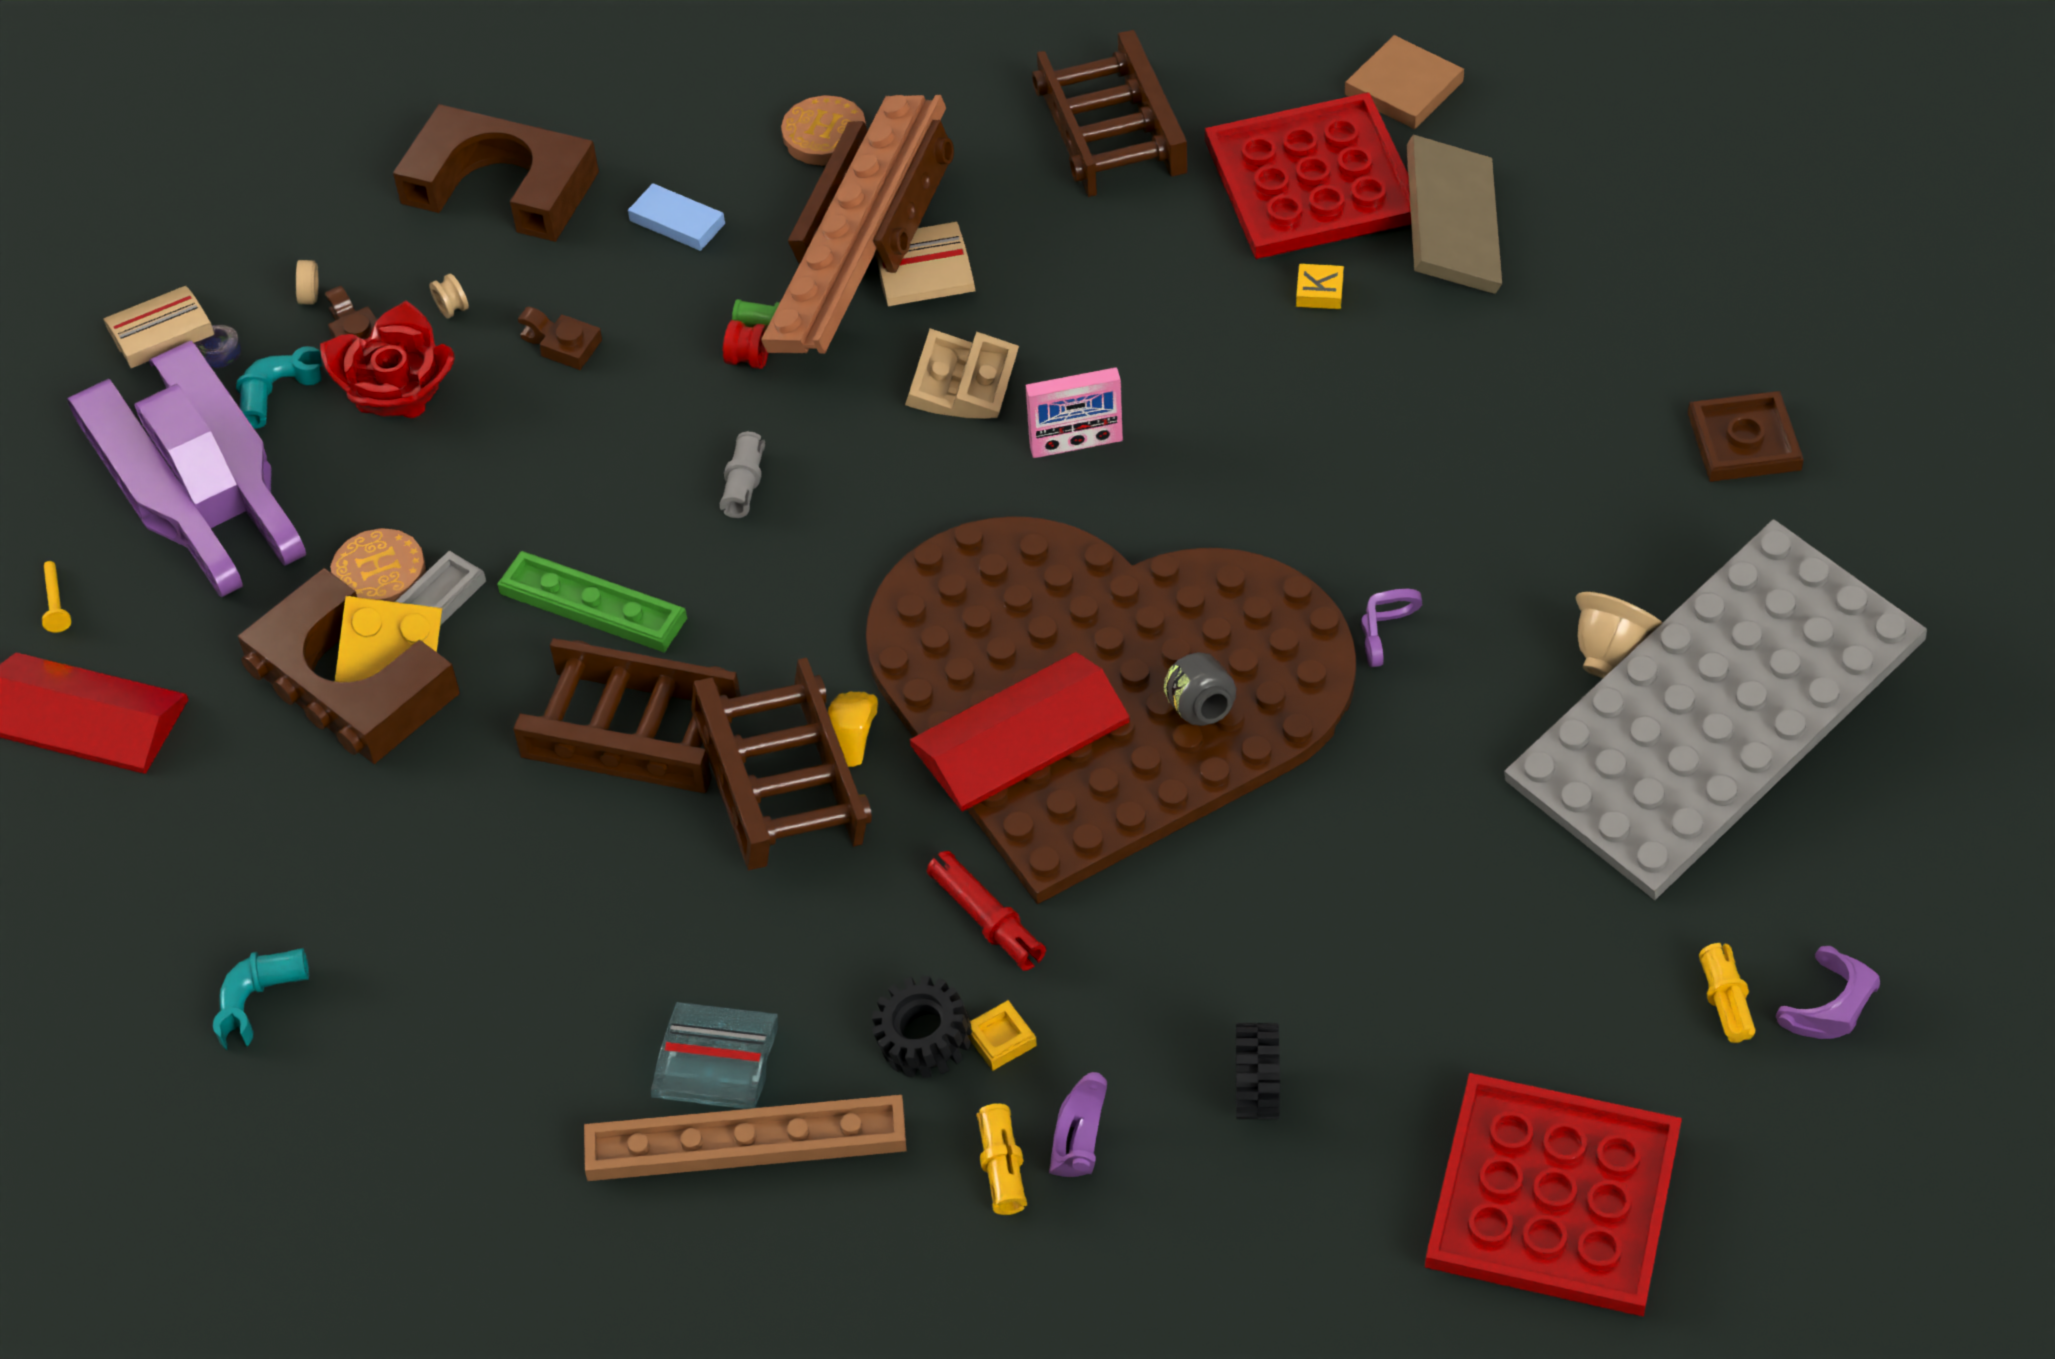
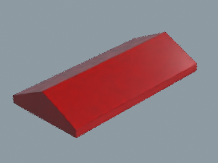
(85, 712)
(1021, 730)

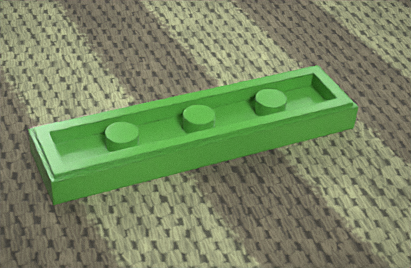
(592, 601)

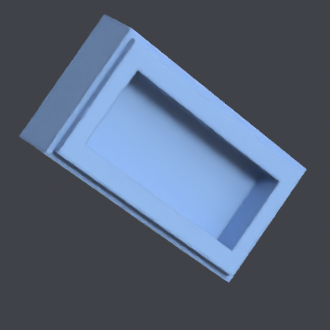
(676, 217)

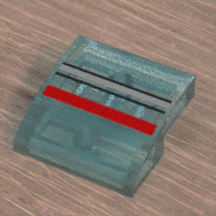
(714, 1055)

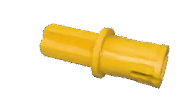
(1727, 992)

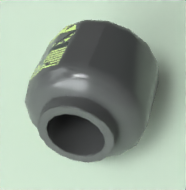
(1200, 689)

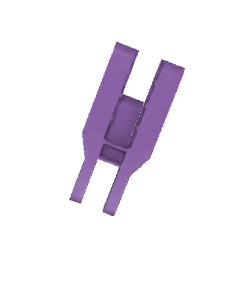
(207, 447)

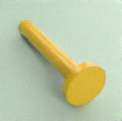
(55, 619)

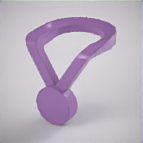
(1373, 644)

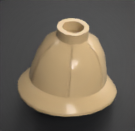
(1610, 630)

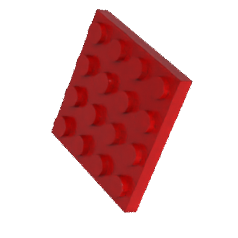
(1311, 174)
(1554, 1194)

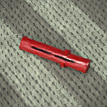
(999, 923)

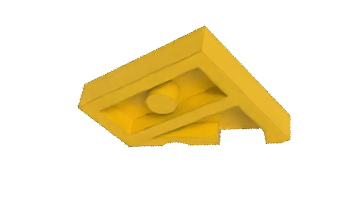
(379, 633)

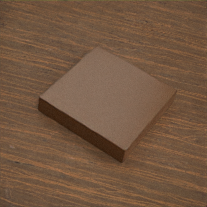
(1405, 81)

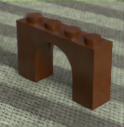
(463, 141)
(364, 714)

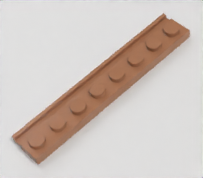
(846, 234)

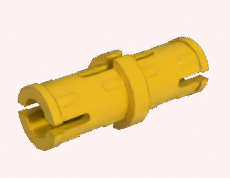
(1001, 1159)

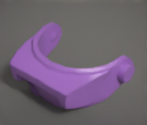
(1841, 1014)
(1082, 1111)

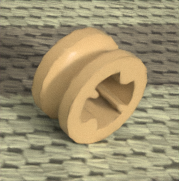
(448, 295)

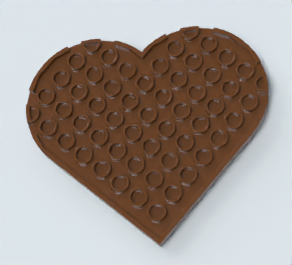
(1026, 591)

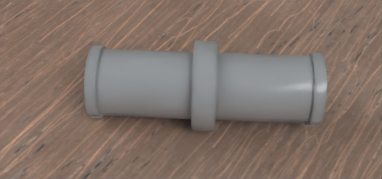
(742, 474)

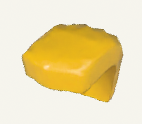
(851, 720)

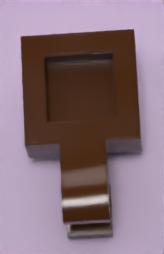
(346, 318)
(564, 341)

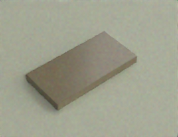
(1453, 214)

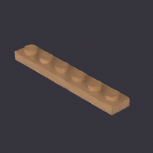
(744, 1137)

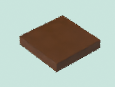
(1745, 436)

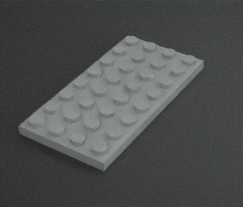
(1714, 707)

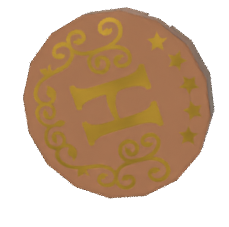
(816, 125)
(379, 563)

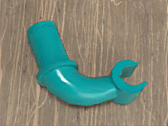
(259, 379)
(252, 976)

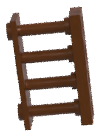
(1141, 88)
(909, 202)
(617, 753)
(744, 792)

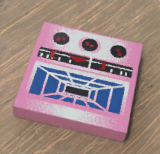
(1074, 412)

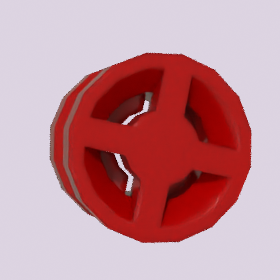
(744, 344)

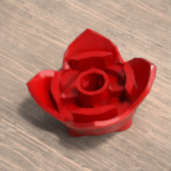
(393, 368)

